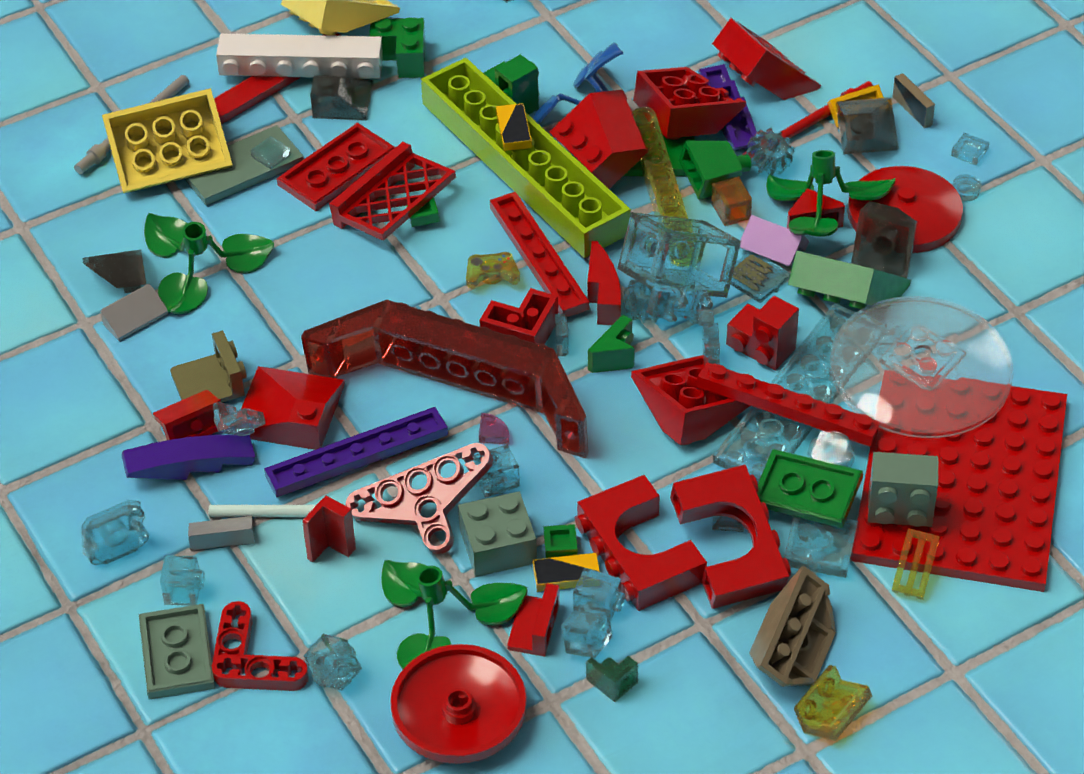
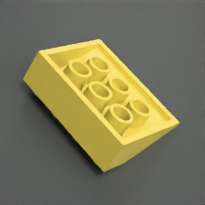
(340, 15)
(167, 140)

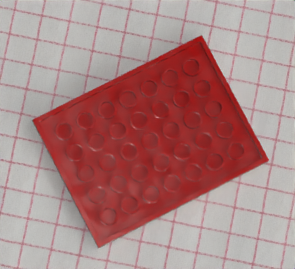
(990, 496)

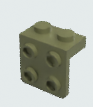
(215, 373)

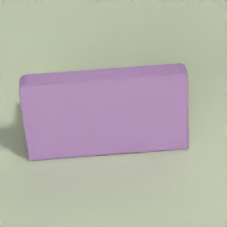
(772, 241)

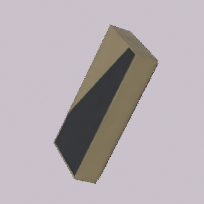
(913, 100)

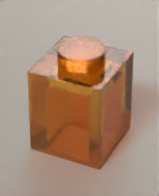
(731, 201)

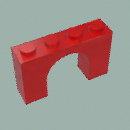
(734, 495)
(642, 576)

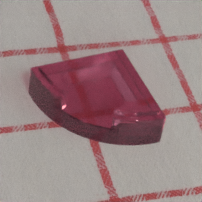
(493, 430)

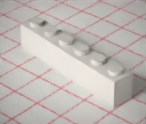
(299, 55)

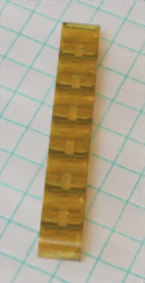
(657, 167)

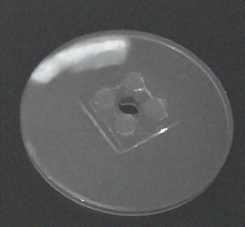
(927, 396)

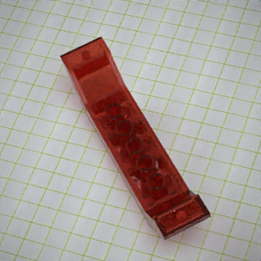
(454, 355)

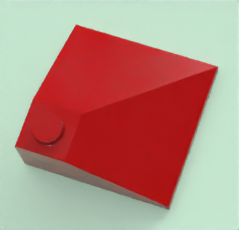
(294, 406)
(680, 406)

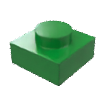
(426, 215)
(560, 540)

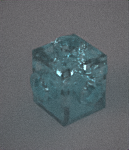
(832, 449)
(502, 474)
(332, 662)

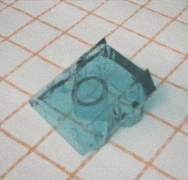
(114, 532)

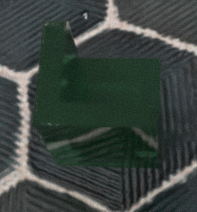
(611, 677)

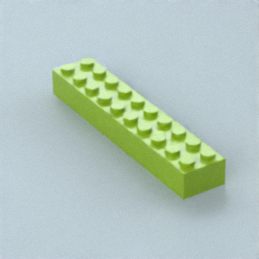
(543, 175)

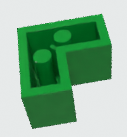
(402, 42)
(517, 80)

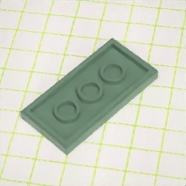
(245, 170)

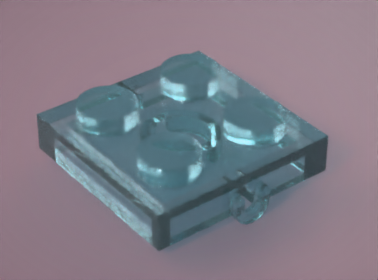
(821, 546)

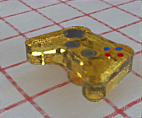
(491, 269)

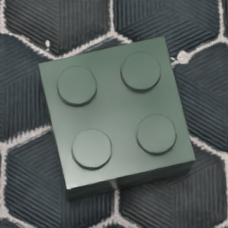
(903, 489)
(497, 533)

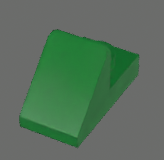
(613, 348)

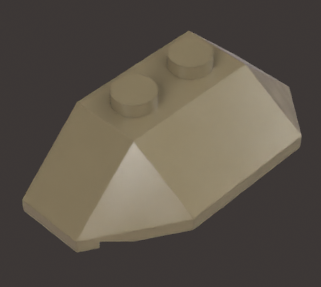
(796, 631)

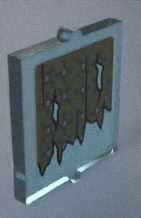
(758, 276)

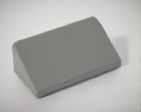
(133, 312)
(221, 533)

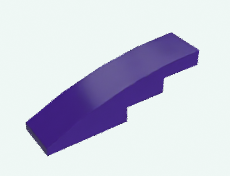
(741, 127)
(180, 456)

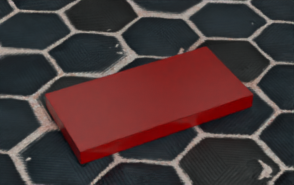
(334, 166)

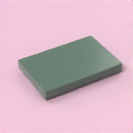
(176, 651)

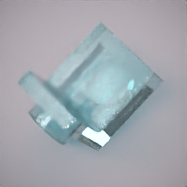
(236, 422)

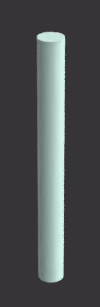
(259, 510)

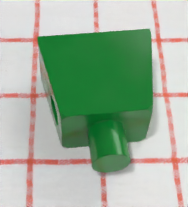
(710, 163)

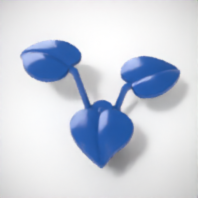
(586, 73)

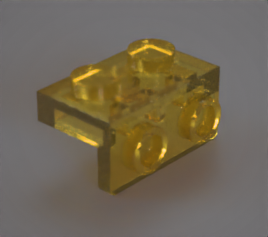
(831, 705)

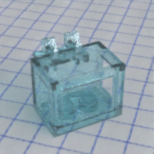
(667, 259)

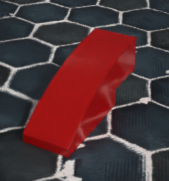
(603, 286)

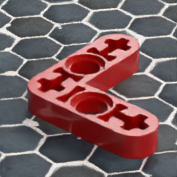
(238, 657)

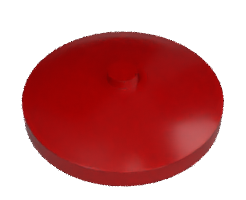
(921, 196)
(458, 703)

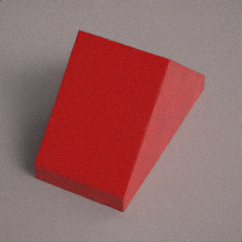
(807, 206)

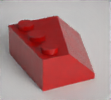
(761, 62)
(685, 102)
(602, 135)

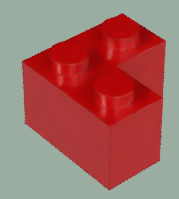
(529, 322)
(765, 333)

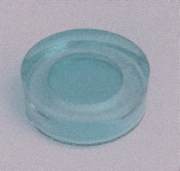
(967, 187)

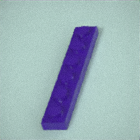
(355, 451)

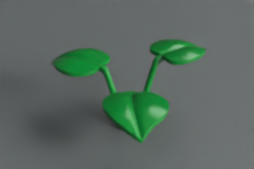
(823, 171)
(184, 292)
(410, 580)

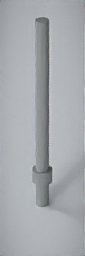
(98, 152)

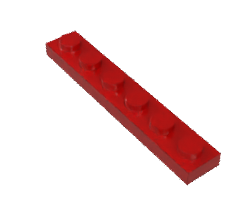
(539, 253)
(787, 403)

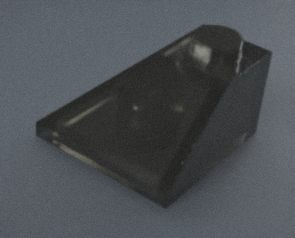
(340, 97)
(867, 125)
(884, 239)
(120, 269)

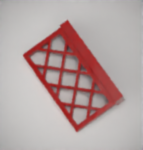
(379, 182)

